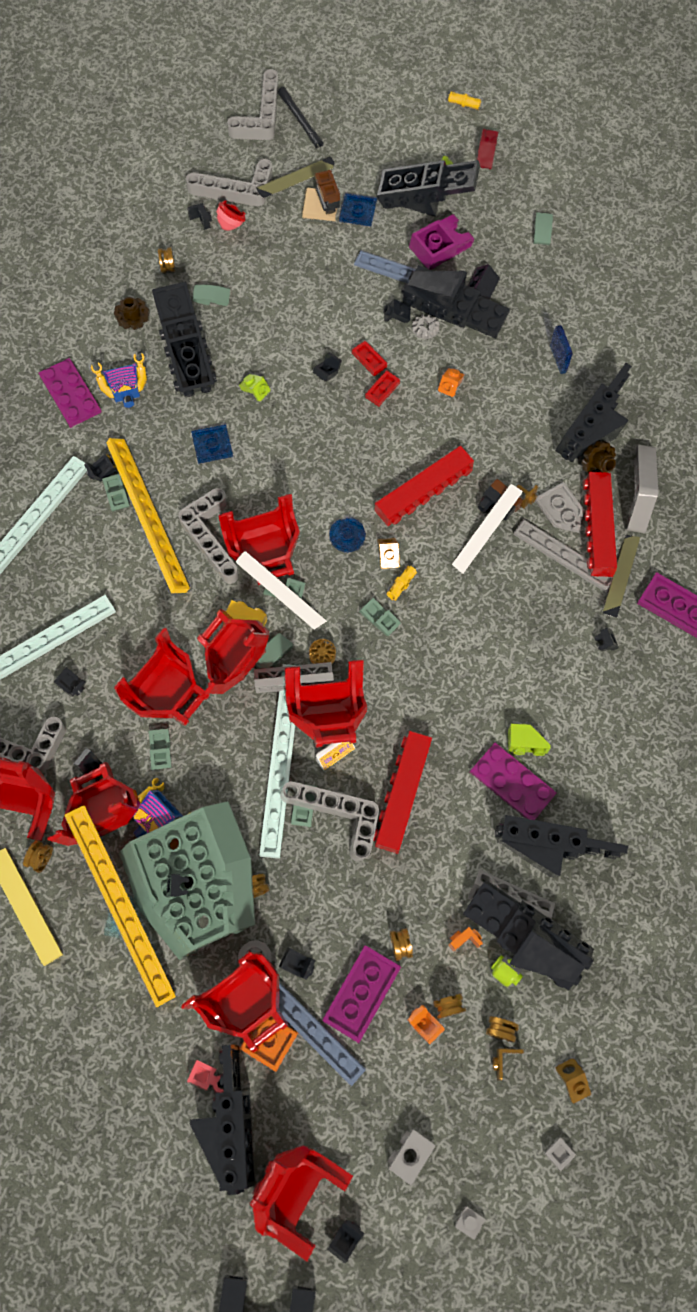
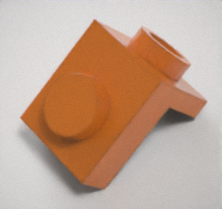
(450, 381)
(460, 938)
(425, 1024)

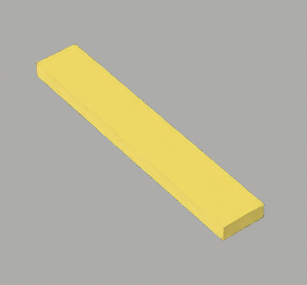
(27, 910)

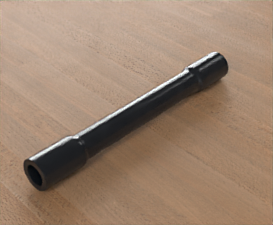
(287, 99)

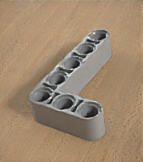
(263, 127)
(231, 189)
(645, 488)
(205, 537)
(37, 753)
(338, 809)

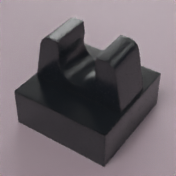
(608, 638)
(173, 885)

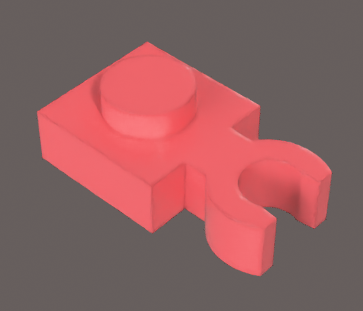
(203, 1076)

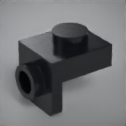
(200, 212)
(398, 311)
(328, 368)
(101, 468)
(69, 682)
(87, 762)
(297, 964)
(345, 1240)

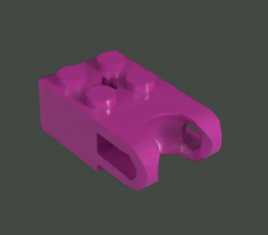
(439, 242)

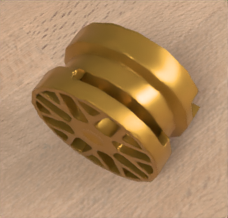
(168, 260)
(322, 652)
(37, 856)
(259, 885)
(401, 944)
(449, 1006)
(502, 1032)

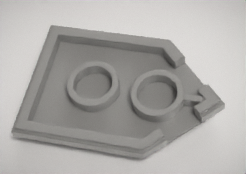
(561, 508)

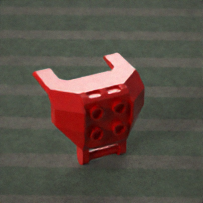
(265, 537)
(232, 650)
(163, 684)
(327, 710)
(27, 792)
(106, 801)
(243, 1001)
(286, 1192)

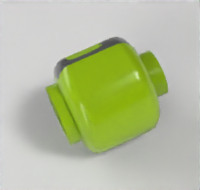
(505, 972)

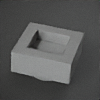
(559, 1154)
(469, 1222)

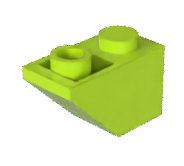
(524, 739)

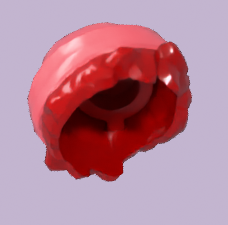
(229, 216)

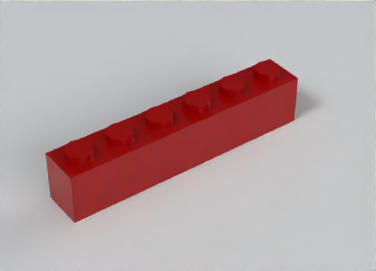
(423, 486)
(600, 524)
(403, 793)

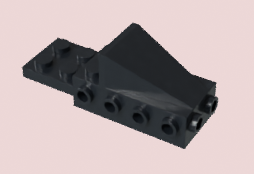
(426, 184)
(449, 299)
(183, 340)
(597, 420)
(548, 843)
(532, 937)
(228, 1136)

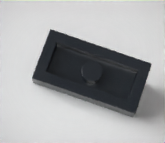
(484, 280)

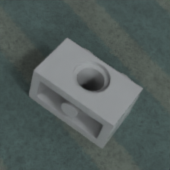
(409, 1170)

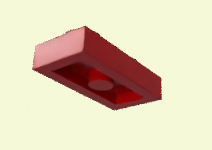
(369, 358)
(382, 388)

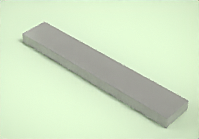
(560, 553)

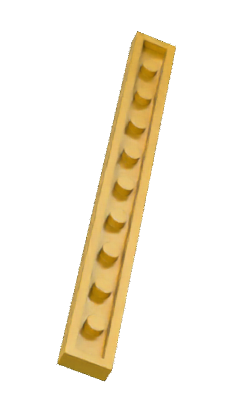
(148, 516)
(120, 906)

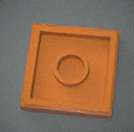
(275, 1048)

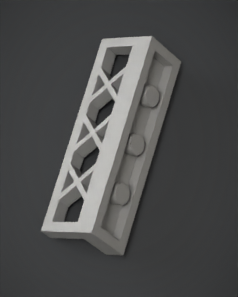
(278, 683)
(514, 891)

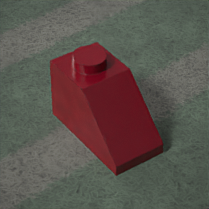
(487, 148)

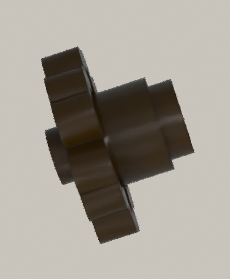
(131, 313)
(599, 458)

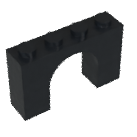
(235, 1289)

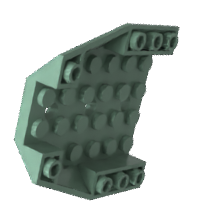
(221, 868)

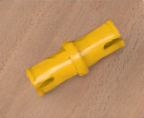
(464, 100)
(401, 583)

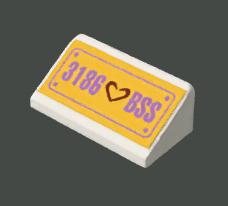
(333, 753)

